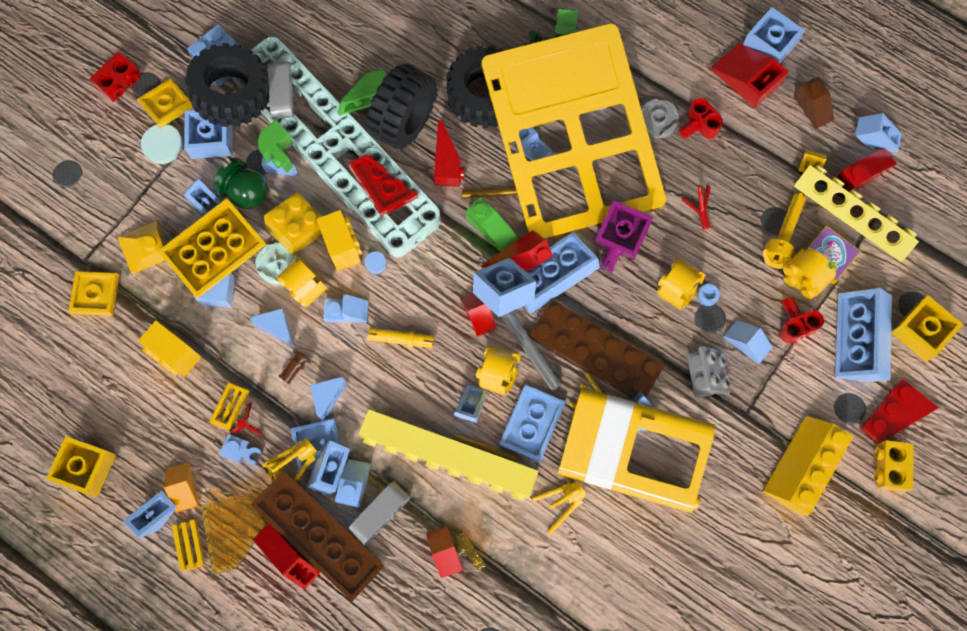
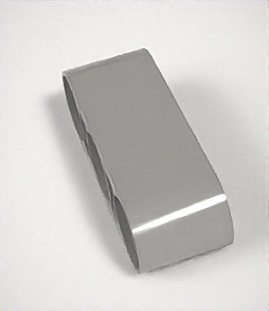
(280, 90)
(378, 513)

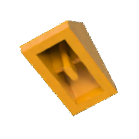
(180, 487)

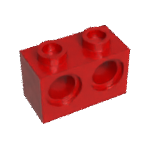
(113, 73)

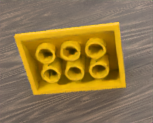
(212, 248)

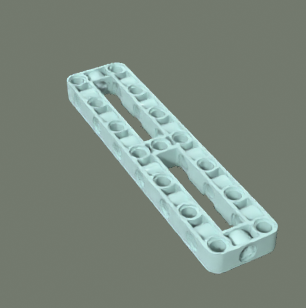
(384, 229)

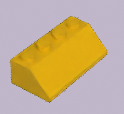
(807, 465)

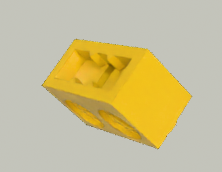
(901, 467)

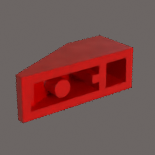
(447, 161)
(866, 170)
(526, 252)

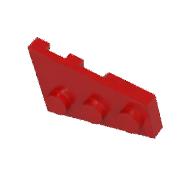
(381, 187)
(897, 411)

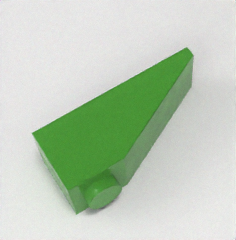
(362, 93)
(490, 224)

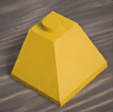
(142, 246)

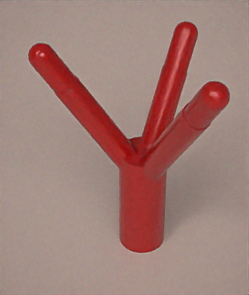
(703, 206)
(244, 424)

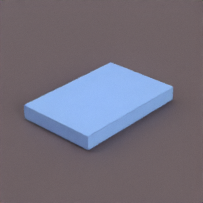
(532, 423)

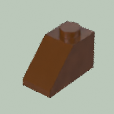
(815, 102)

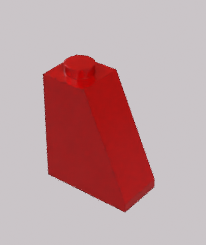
(286, 557)

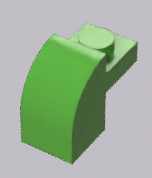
(566, 22)
(273, 142)

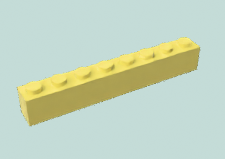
(448, 454)

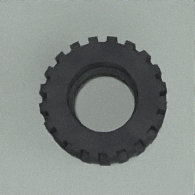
(226, 62)
(465, 104)
(401, 106)

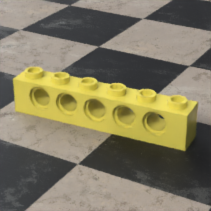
(897, 249)

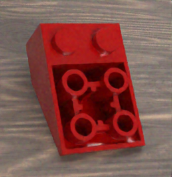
(750, 73)

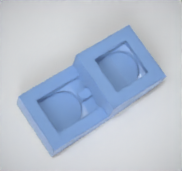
(533, 146)

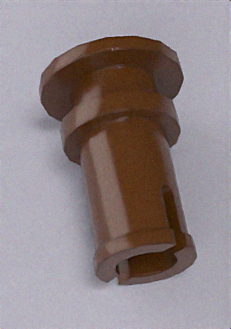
(295, 365)

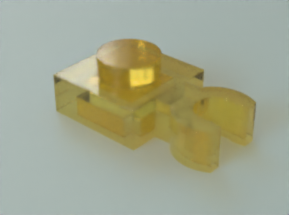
(466, 547)

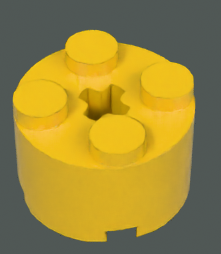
(808, 273)
(302, 282)
(680, 284)
(498, 370)

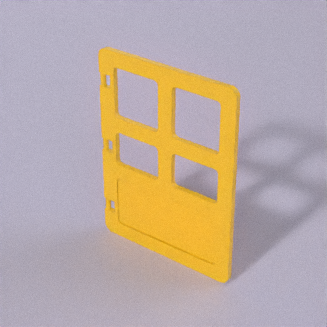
(561, 82)

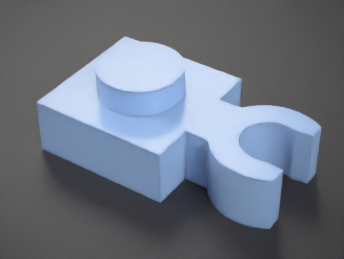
(237, 449)

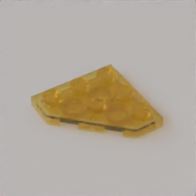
(231, 530)

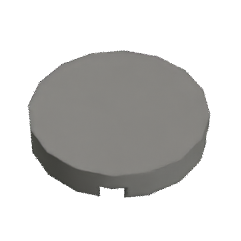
(660, 118)

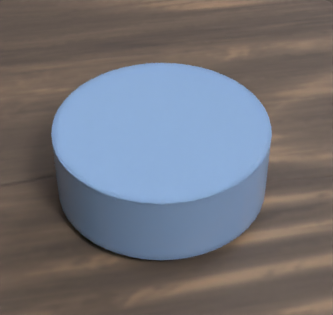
(375, 262)
(708, 294)

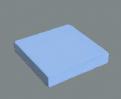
(318, 435)

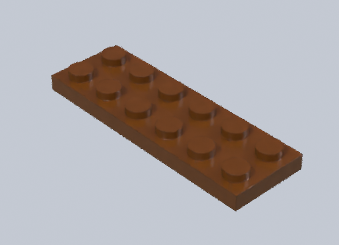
(595, 350)
(317, 536)

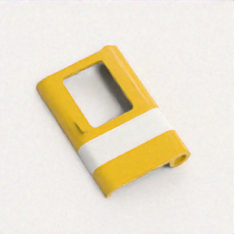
(603, 442)

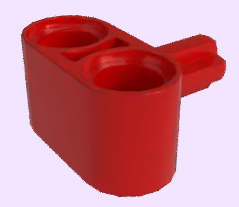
(700, 121)
(799, 322)

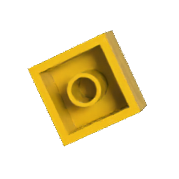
(293, 224)
(340, 240)
(927, 328)
(168, 350)
(81, 466)

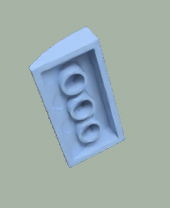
(566, 267)

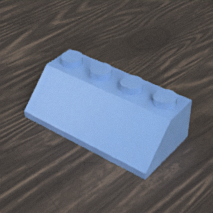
(864, 335)

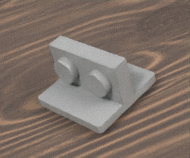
(708, 372)

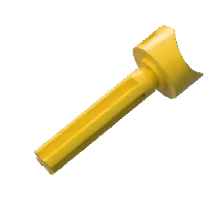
(781, 245)

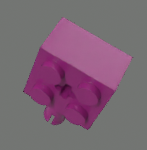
(616, 243)

